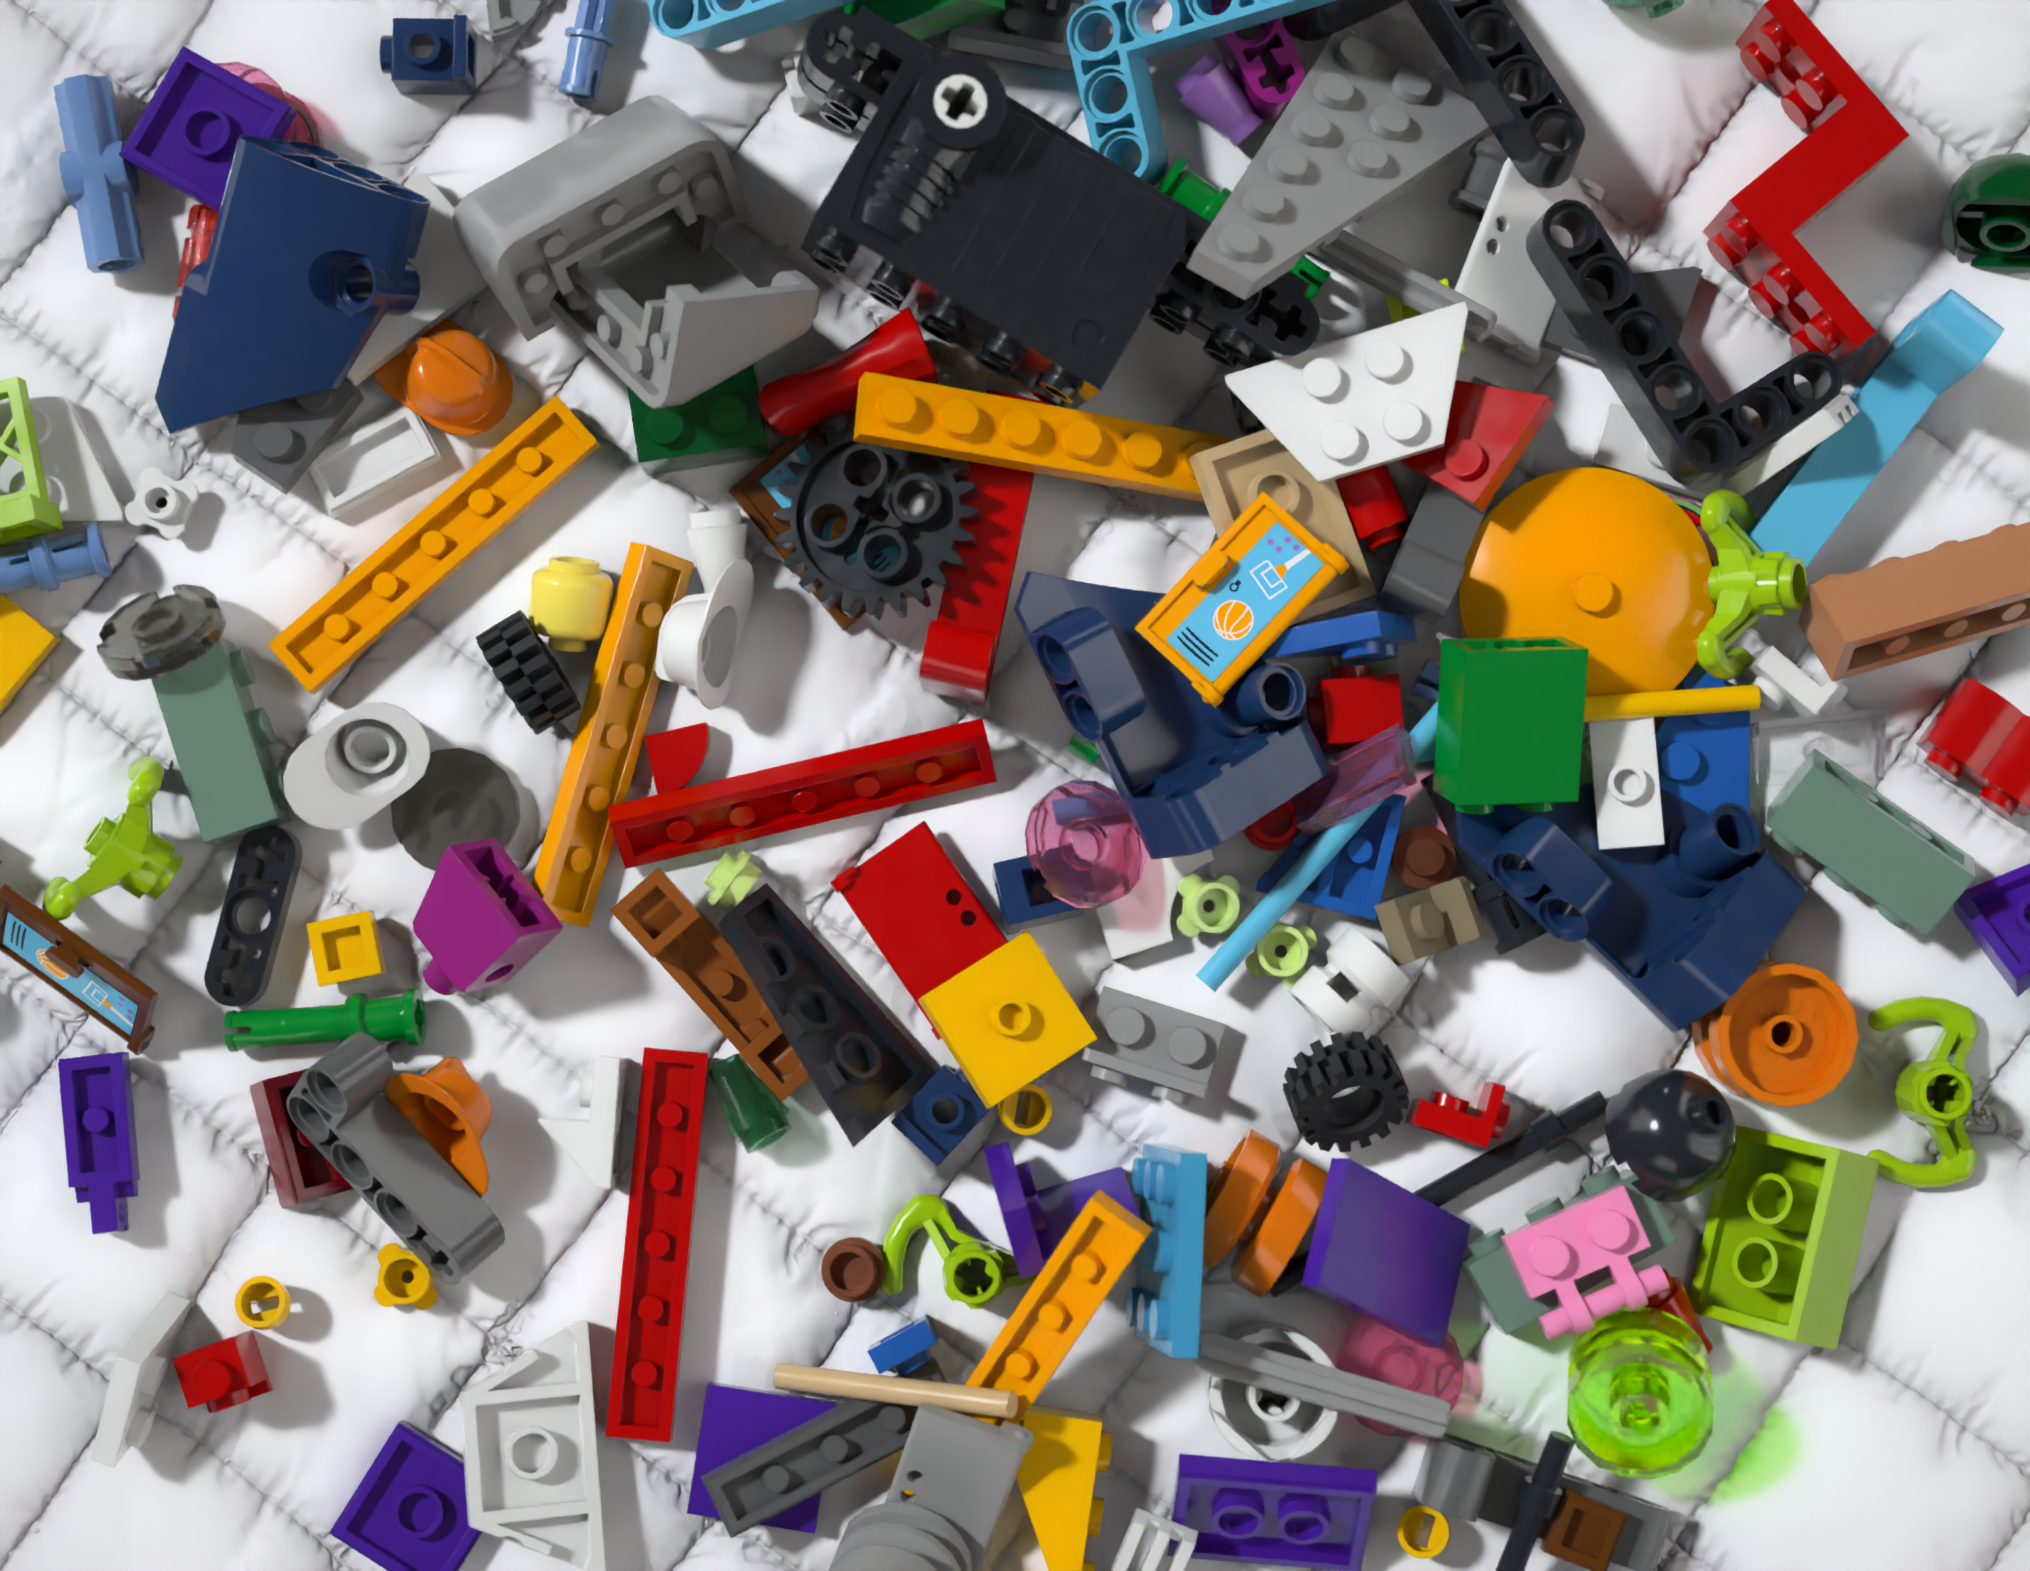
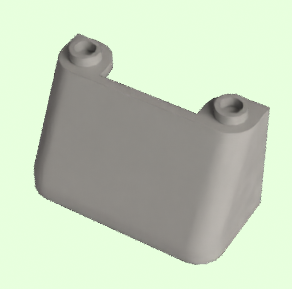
(588, 194)
(678, 312)

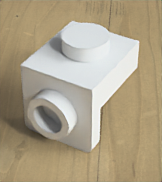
(1789, 687)

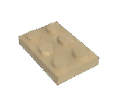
(1258, 463)

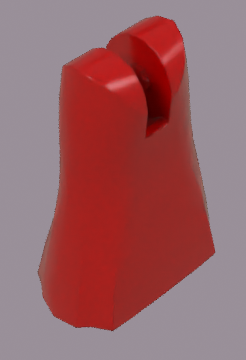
(832, 386)

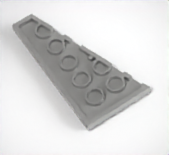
(1337, 155)

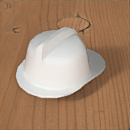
(704, 633)
(356, 765)

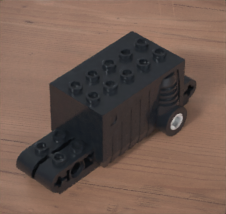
(1010, 224)

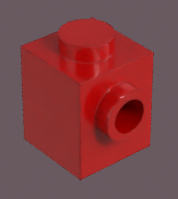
(1354, 706)

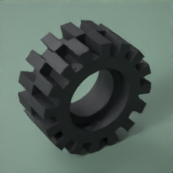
(528, 672)
(1338, 1068)

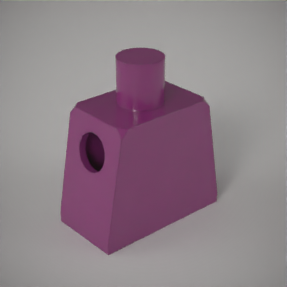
(480, 919)

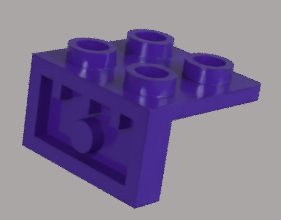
(1043, 1217)

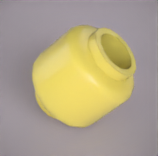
(570, 602)

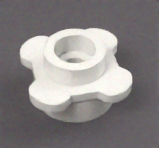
(179, 506)

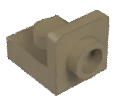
(1430, 920)

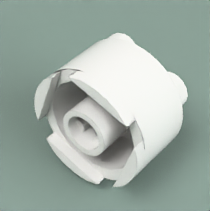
(1270, 1429)

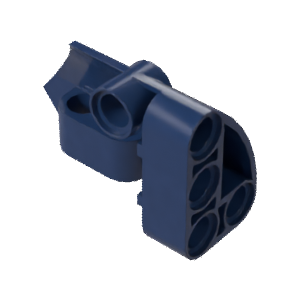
(291, 281)
(1177, 762)
(1664, 920)

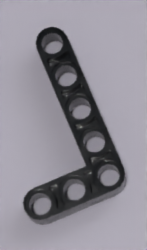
(1484, 74)
(1662, 357)

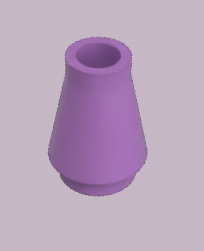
(1217, 98)

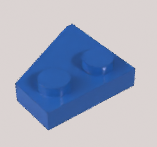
(1361, 636)
(1705, 754)
(1356, 874)

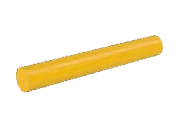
(1672, 703)

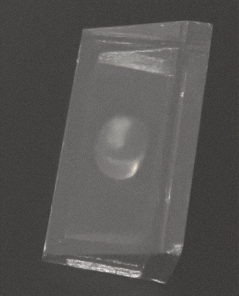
(1848, 738)

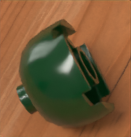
(1991, 214)

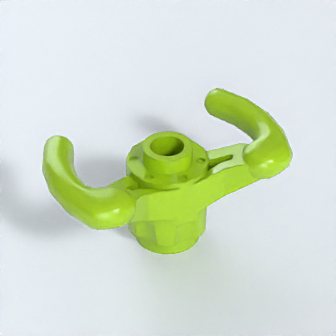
(1742, 584)
(122, 850)
(1952, 1086)
(933, 1214)

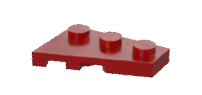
(1482, 441)

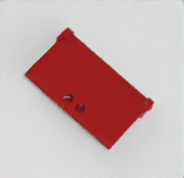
(908, 916)

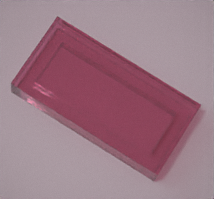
(1357, 780)

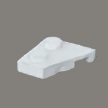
(136, 1379)

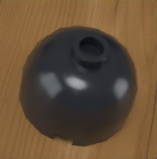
(1671, 1133)

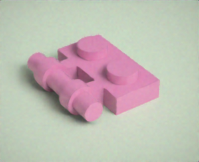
(1576, 1243)

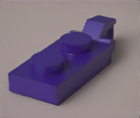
(100, 1136)

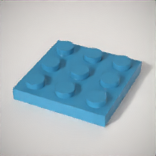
(1170, 1261)

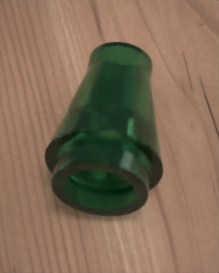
(749, 1105)

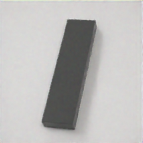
(811, 1457)

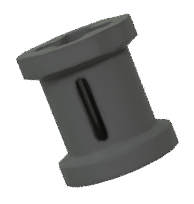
(1479, 181)

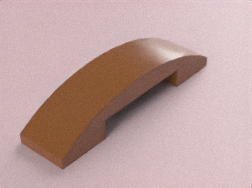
(711, 975)

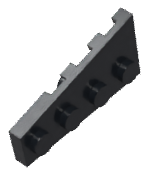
(831, 1023)

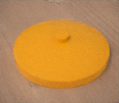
(1597, 564)

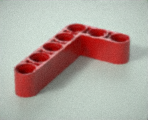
(970, 618)

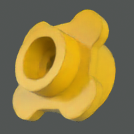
(392, 1287)

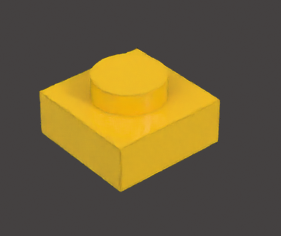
(346, 948)

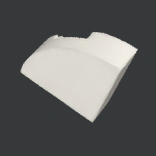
(801, 103)

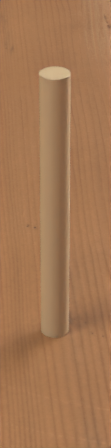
(895, 1390)

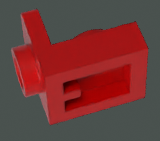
(1448, 1115)

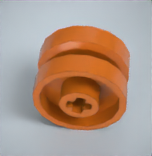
(1811, 1042)
(1262, 1216)

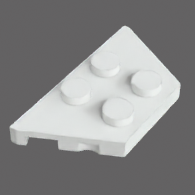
(1361, 395)
(69, 464)
(536, 1451)

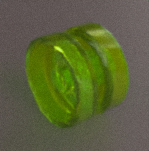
(1640, 1393)

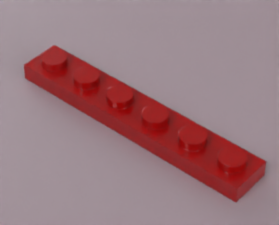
(802, 793)
(658, 1245)

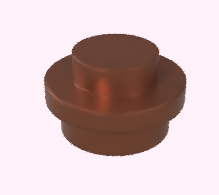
(1423, 857)
(853, 1269)

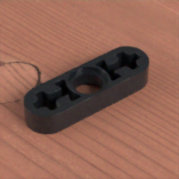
(257, 966)

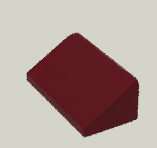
(295, 1163)

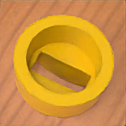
(1036, 1110)
(262, 1290)
(1411, 1525)

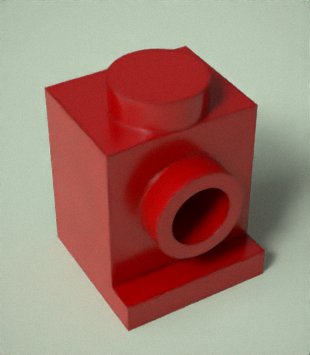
(223, 1373)

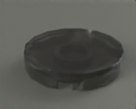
(161, 634)
(456, 803)

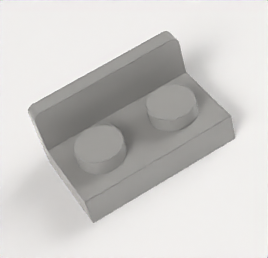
(1153, 1044)

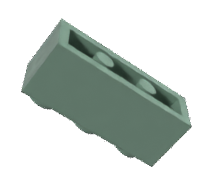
(223, 745)
(1869, 844)
(1495, 1276)

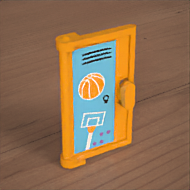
(1247, 605)

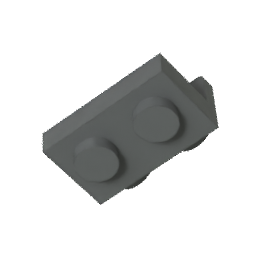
(1022, 32)

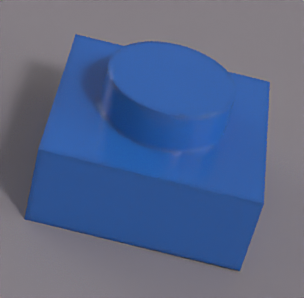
(904, 1348)

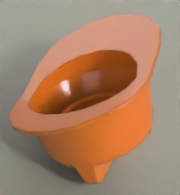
(450, 380)
(449, 1114)

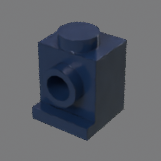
(446, 70)
(1018, 908)
(924, 1130)

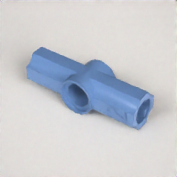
(96, 176)

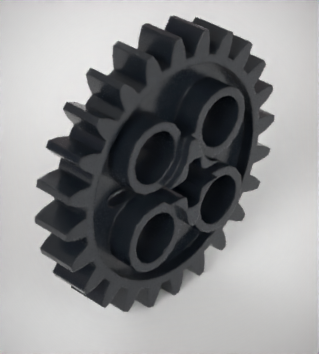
(926, 541)

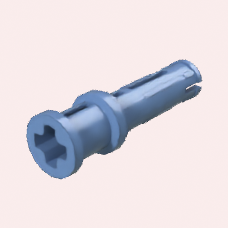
(55, 561)

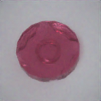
(1084, 844)
(1394, 1359)

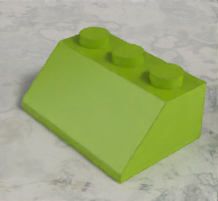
(1784, 1237)

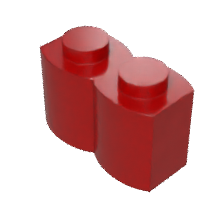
(1985, 742)

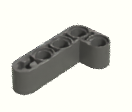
(1431, 553)
(390, 1162)
(1484, 1484)

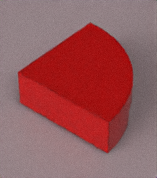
(677, 755)

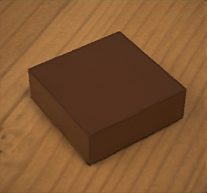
(1583, 1531)

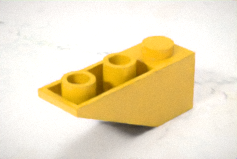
(1060, 1479)

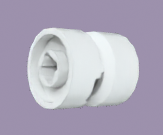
(1365, 970)

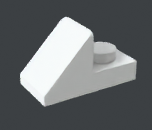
(596, 1141)

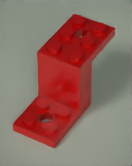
(1846, 144)

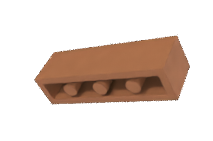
(1920, 602)

